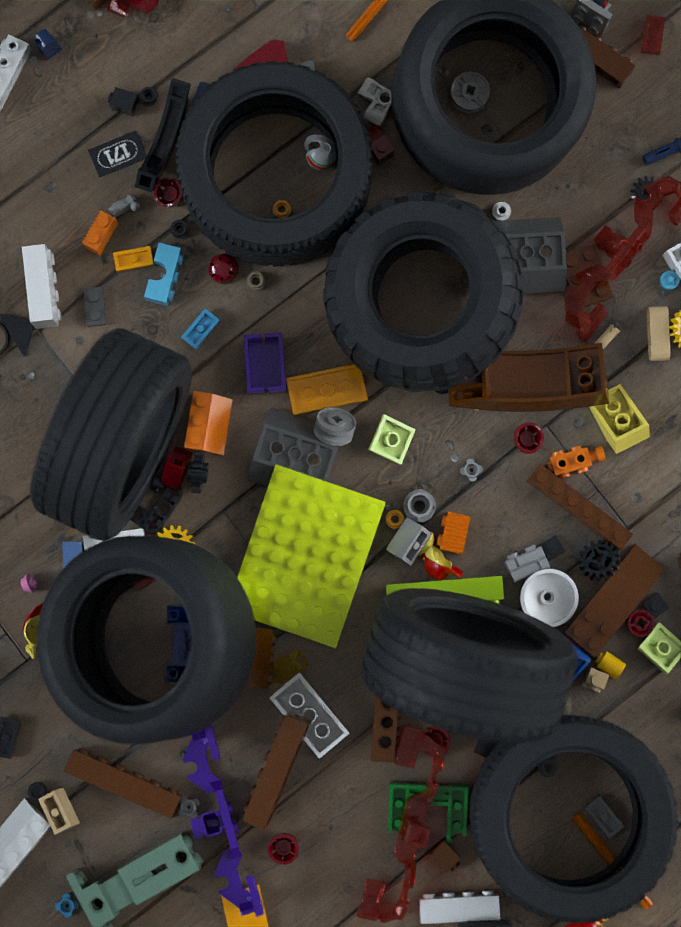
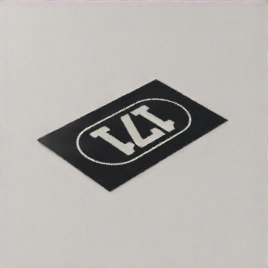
(117, 153)

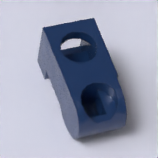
(46, 44)

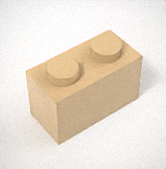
(59, 811)

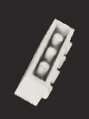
(12, 59)
(459, 907)

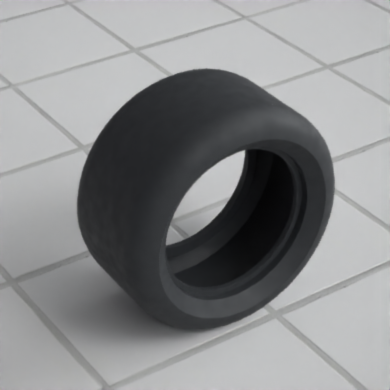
(540, 32)
(74, 639)

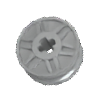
(473, 82)
(334, 426)

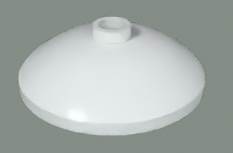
(562, 599)

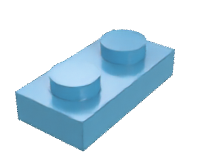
(200, 329)

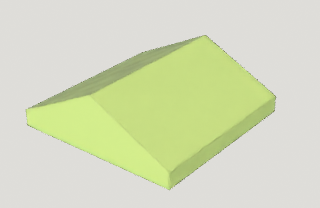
(391, 439)
(661, 648)

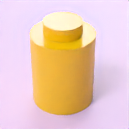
(610, 664)

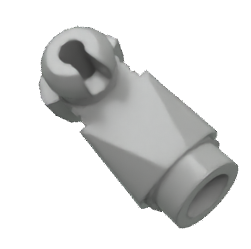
(122, 206)

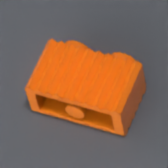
(100, 233)
(454, 533)

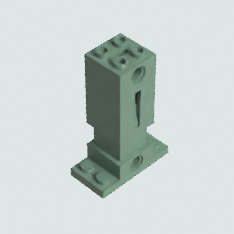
(136, 879)

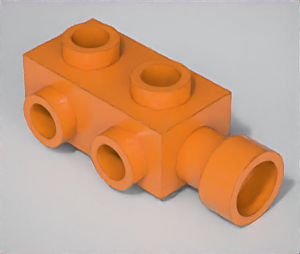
(571, 461)

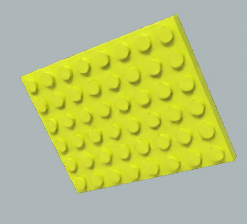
(308, 554)

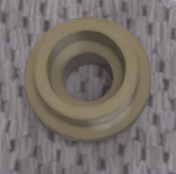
(252, 276)

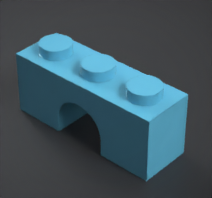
(161, 290)

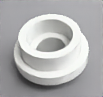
(499, 216)

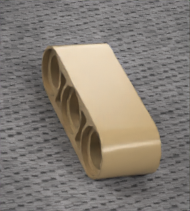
(658, 333)

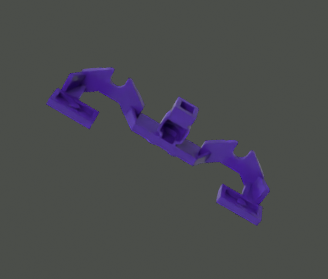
(214, 822)

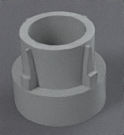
(426, 498)

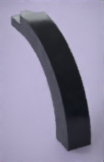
(166, 137)

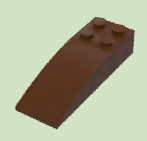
(614, 601)

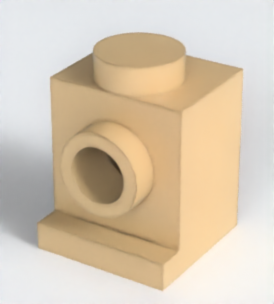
(595, 680)

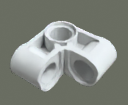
(377, 110)

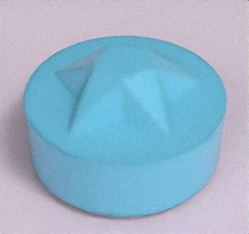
(669, 280)

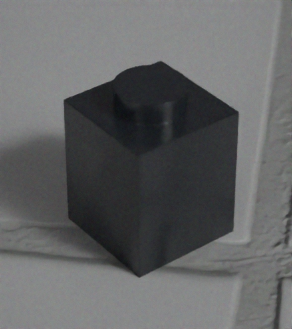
(123, 101)

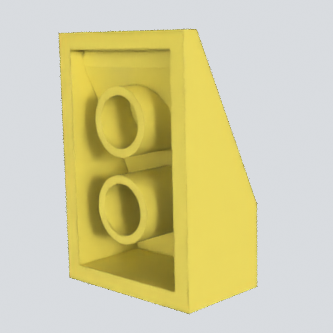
(621, 420)

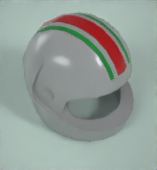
(322, 157)

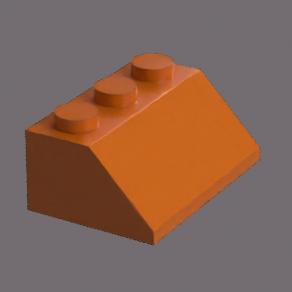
(208, 423)

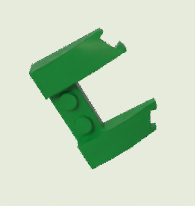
(451, 795)

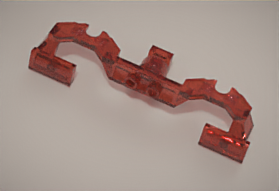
(622, 252)
(411, 832)

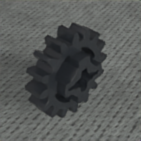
(197, 472)
(590, 565)

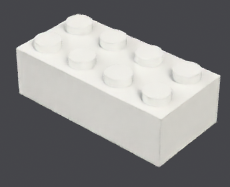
(40, 286)
(303, 700)

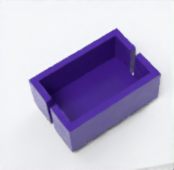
(264, 364)

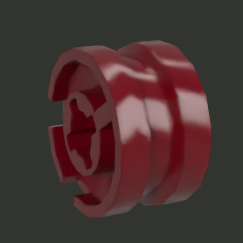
(647, 619)

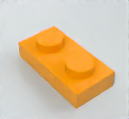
(133, 259)

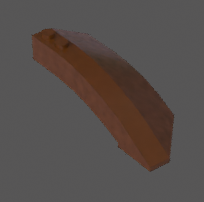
(537, 381)

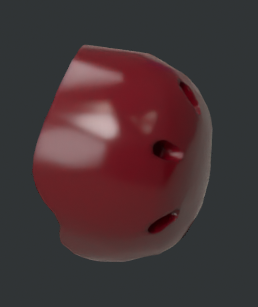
(169, 194)
(222, 268)
(527, 438)
(438, 738)
(283, 847)

